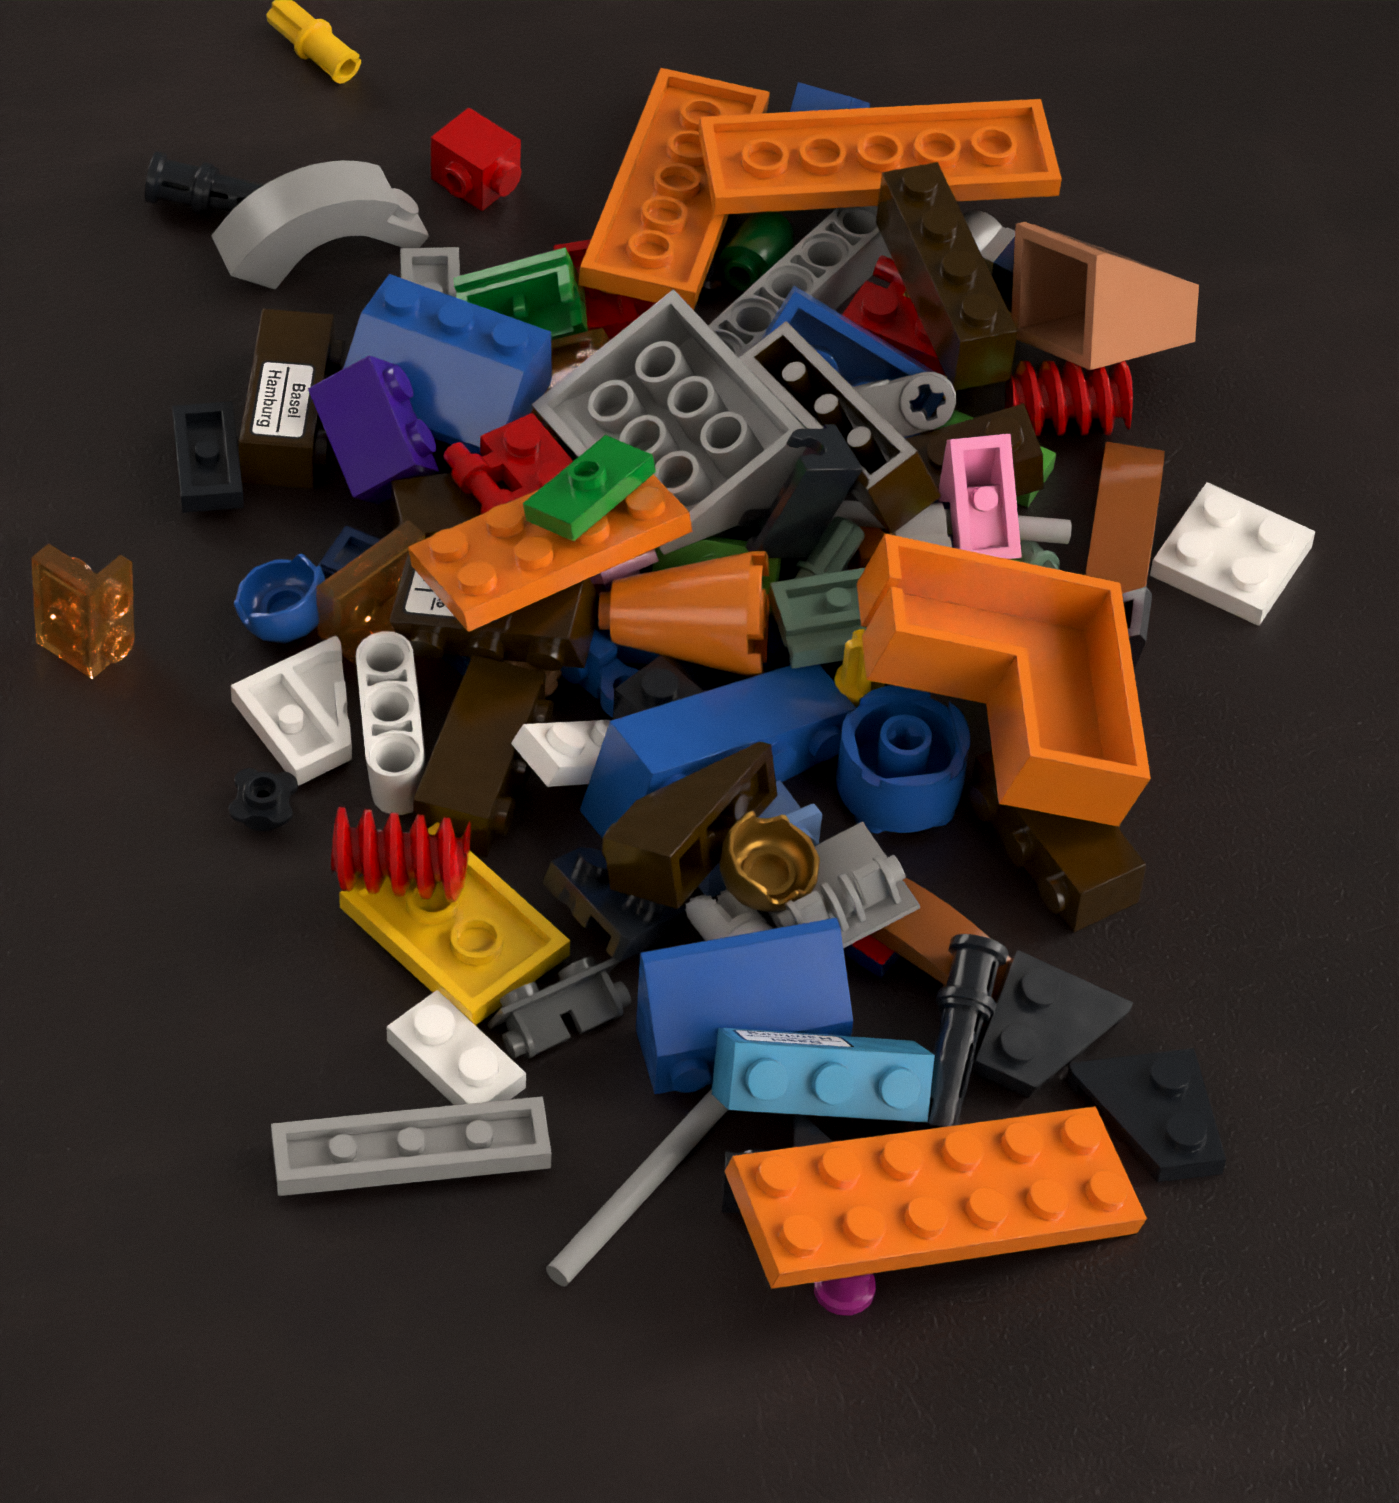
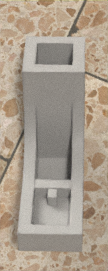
(308, 208)

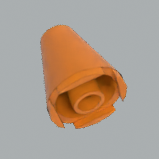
(695, 613)

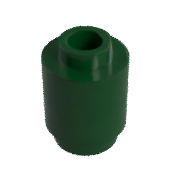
(755, 248)

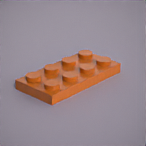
(508, 563)

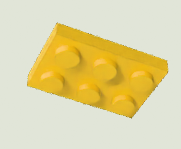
(465, 947)

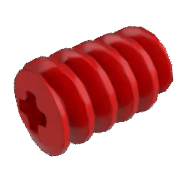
(1072, 395)
(400, 855)

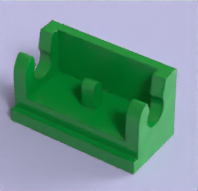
(532, 290)

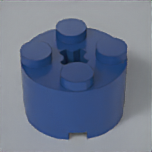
(902, 760)

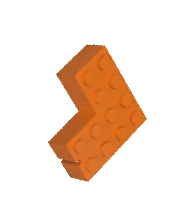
(1032, 646)

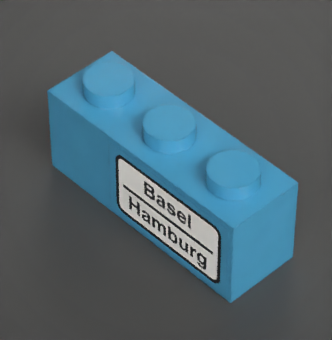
(822, 1075)

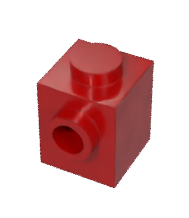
(475, 159)

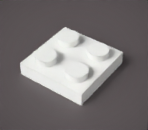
(1232, 553)

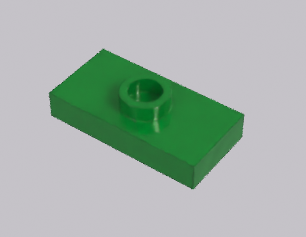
(589, 487)

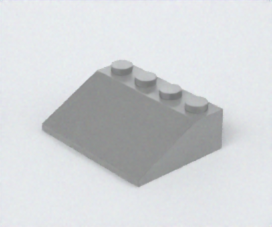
(691, 405)

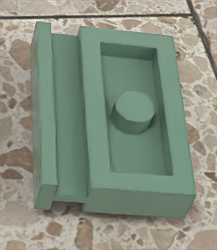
(816, 615)

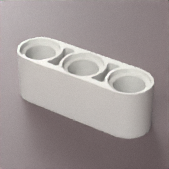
(391, 720)

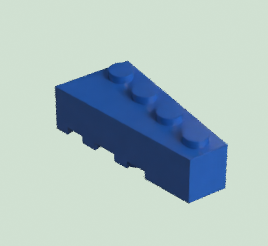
(645, 751)

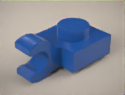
(601, 672)

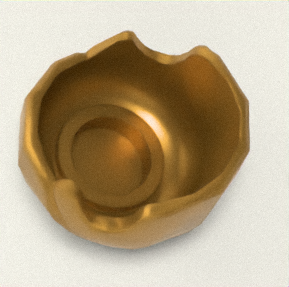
(768, 862)

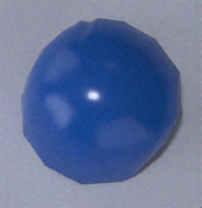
(280, 599)

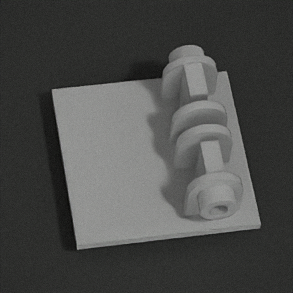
(854, 886)

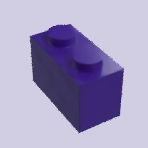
(374, 427)

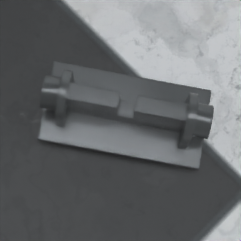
(536, 1015)

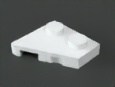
(300, 710)

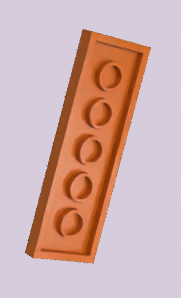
(840, 154)
(660, 213)
(933, 1196)

